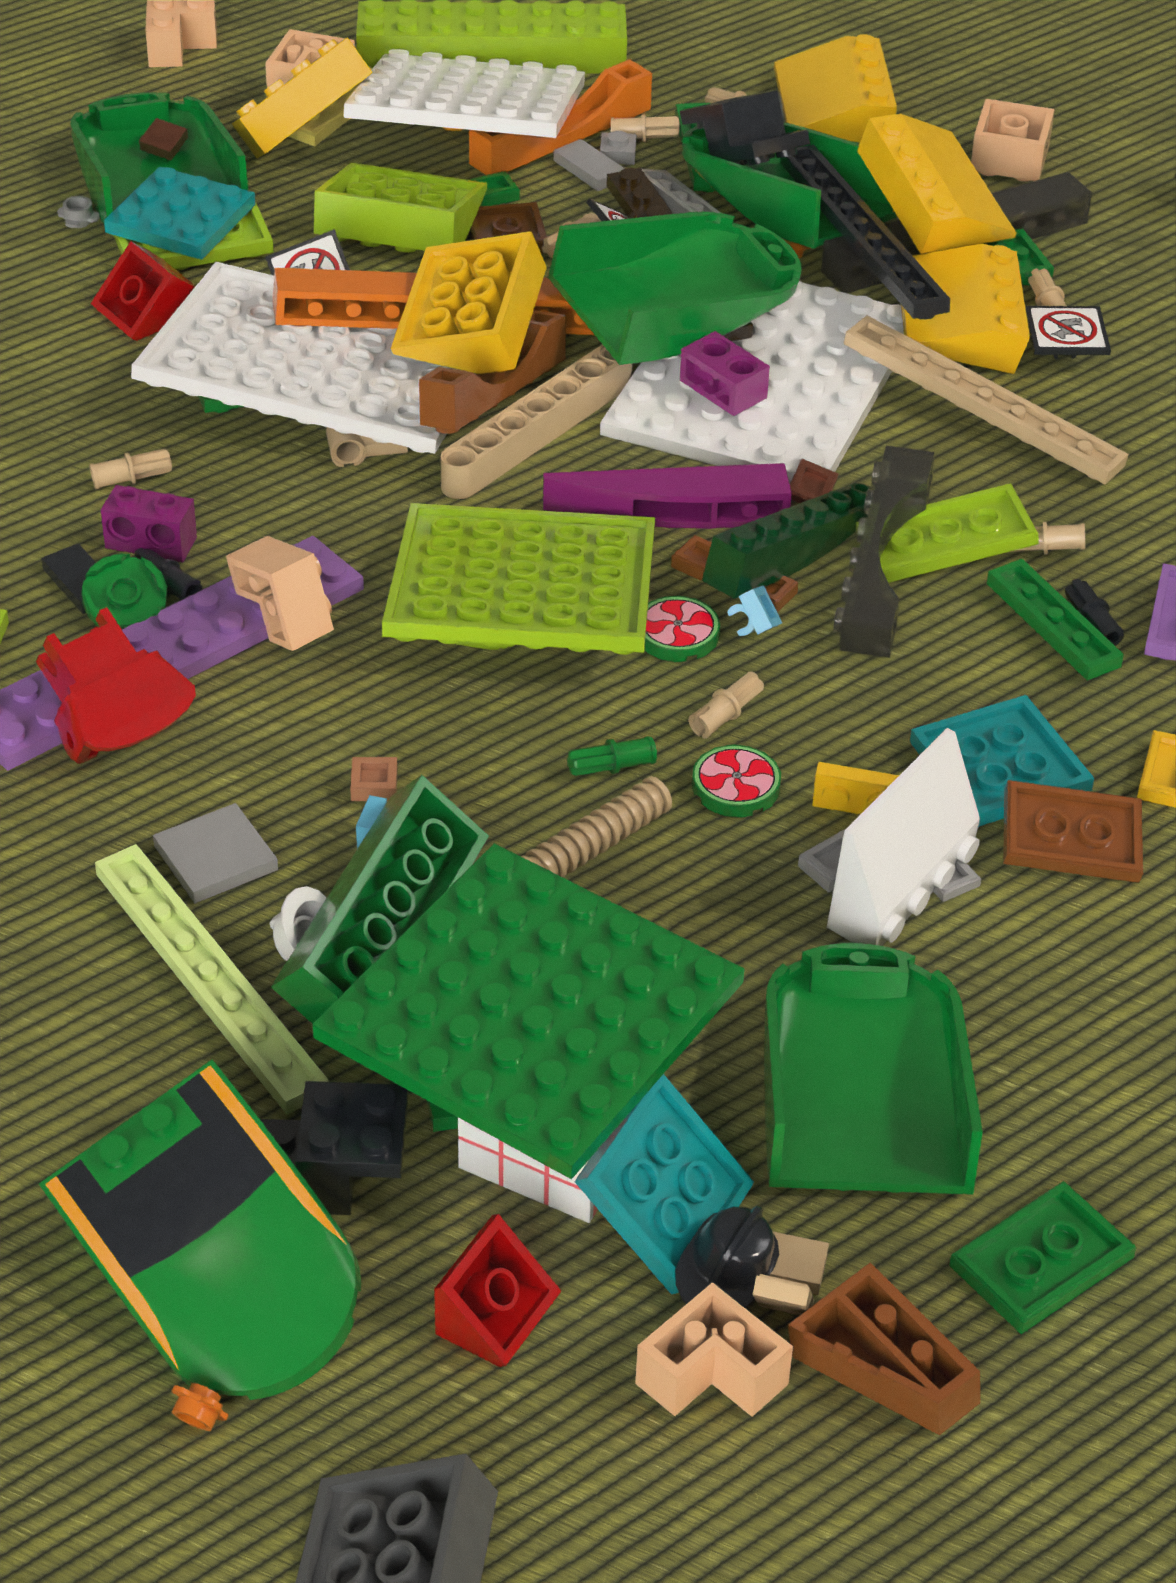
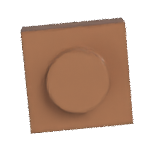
(373, 777)

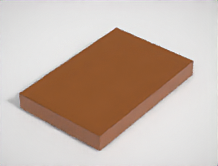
(1073, 831)

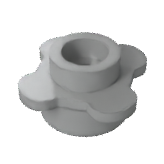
(78, 212)

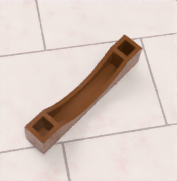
(457, 397)

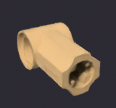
(355, 448)

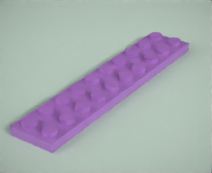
(186, 634)

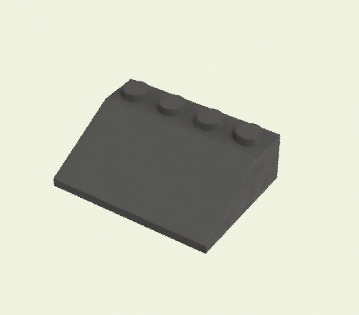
(401, 1525)

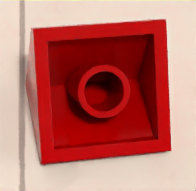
(493, 1295)

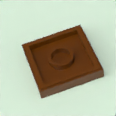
(507, 220)

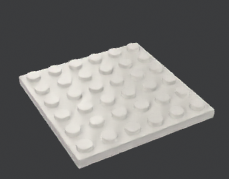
(467, 94)

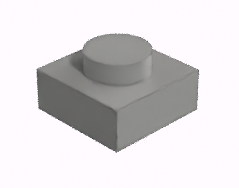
(619, 146)

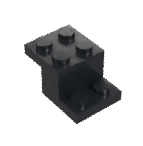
(746, 128)
(345, 1135)

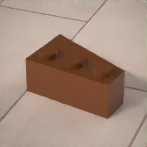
(886, 1351)

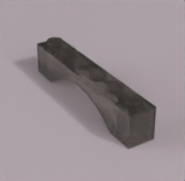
(871, 605)

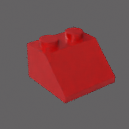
(141, 292)

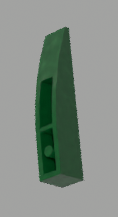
(783, 541)

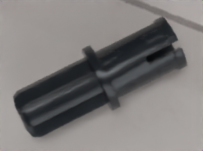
(177, 581)
(1094, 610)

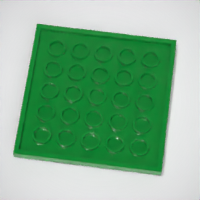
(530, 1008)

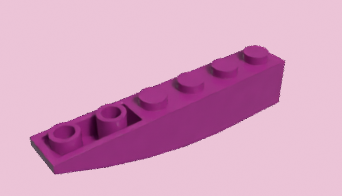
(674, 496)

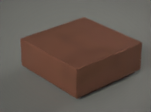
(163, 139)
(811, 481)

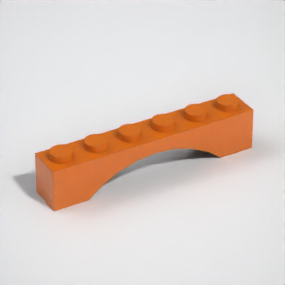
(616, 93)

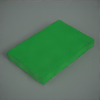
(1042, 1257)

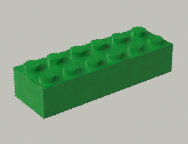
(393, 878)

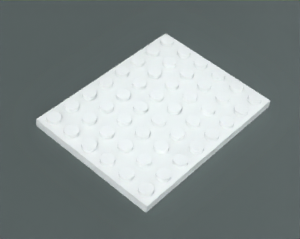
(341, 378)
(813, 399)

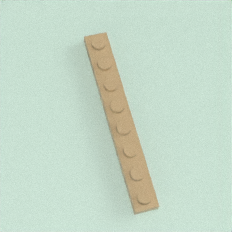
(986, 399)

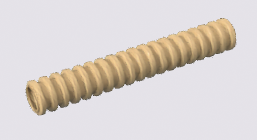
(603, 827)

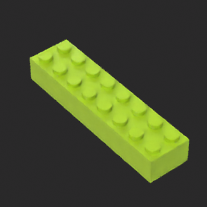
(540, 32)

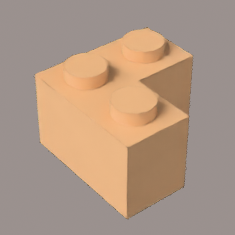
(178, 26)
(292, 50)
(287, 589)
(715, 1345)

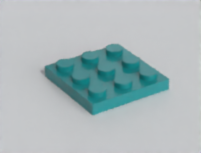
(180, 212)
(1007, 744)
(662, 1179)

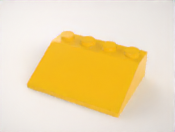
(836, 86)
(931, 184)
(472, 303)
(986, 307)

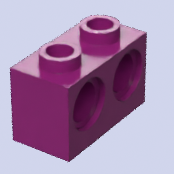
(724, 373)
(149, 521)

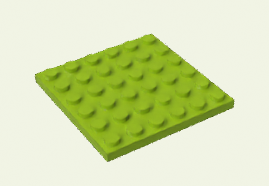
(522, 578)

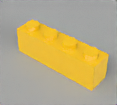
(302, 97)

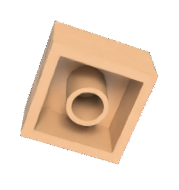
(1012, 140)

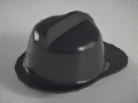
(728, 1252)

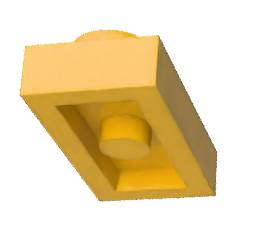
(848, 787)

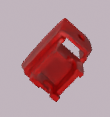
(111, 690)

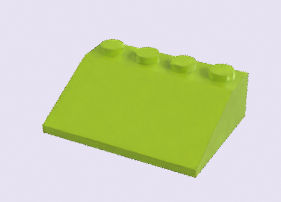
(396, 207)

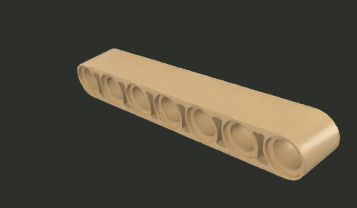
(531, 423)

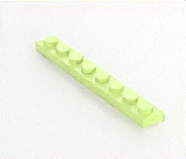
(210, 976)

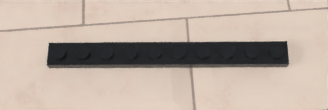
(868, 235)

